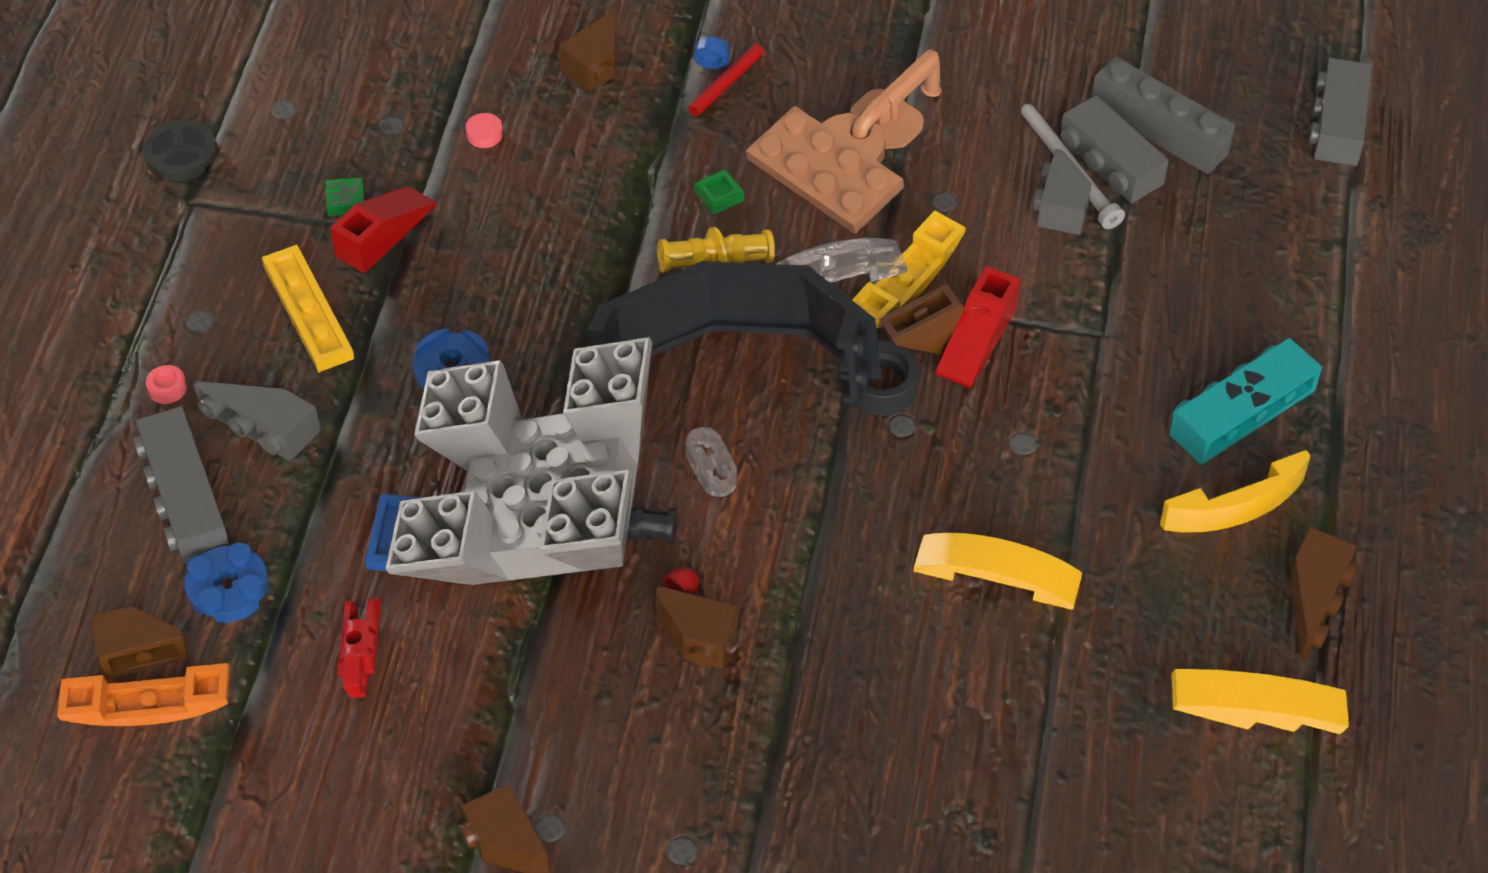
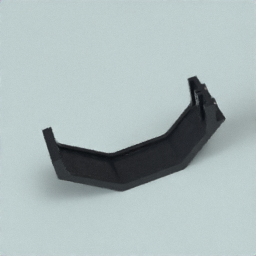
(751, 301)

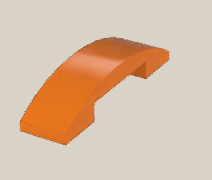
(144, 702)

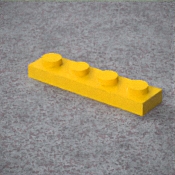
(308, 308)

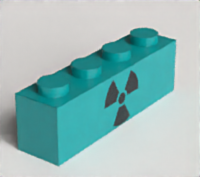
(1244, 400)

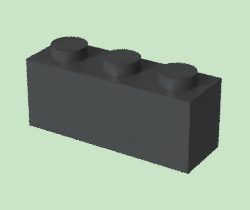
(1341, 111)
(1113, 149)

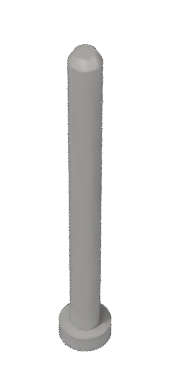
(1109, 214)

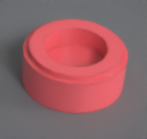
(484, 130)
(166, 384)

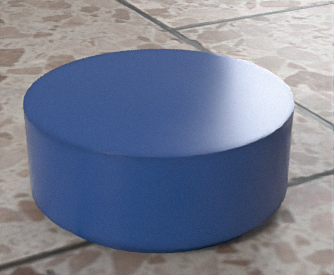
(711, 52)

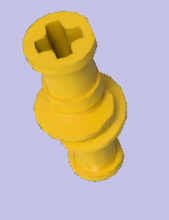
(716, 249)

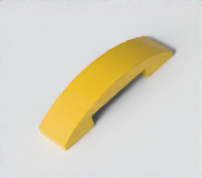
(924, 259)
(1197, 514)
(1001, 562)

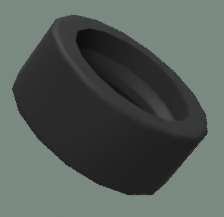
(896, 399)

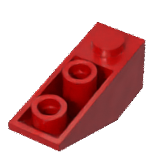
(377, 225)
(980, 326)

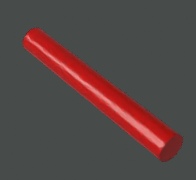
(725, 80)

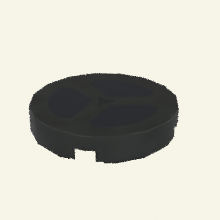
(180, 150)

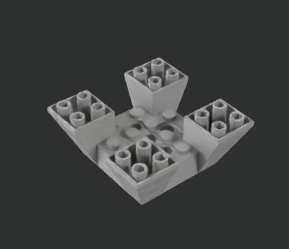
(537, 489)

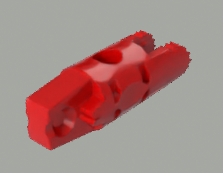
(359, 646)

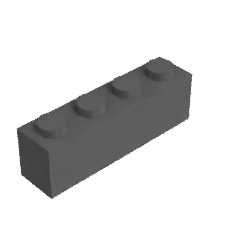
(1165, 115)
(181, 482)

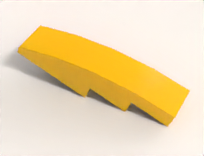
(1262, 698)

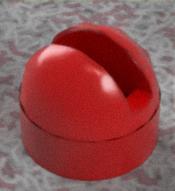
(682, 580)

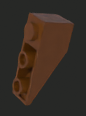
(1315, 582)

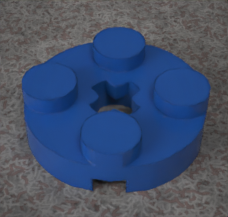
(443, 345)
(220, 563)

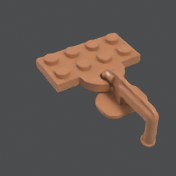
(840, 160)

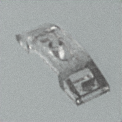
(852, 257)

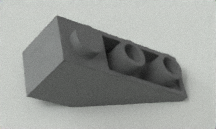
(266, 415)

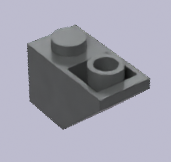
(1065, 195)

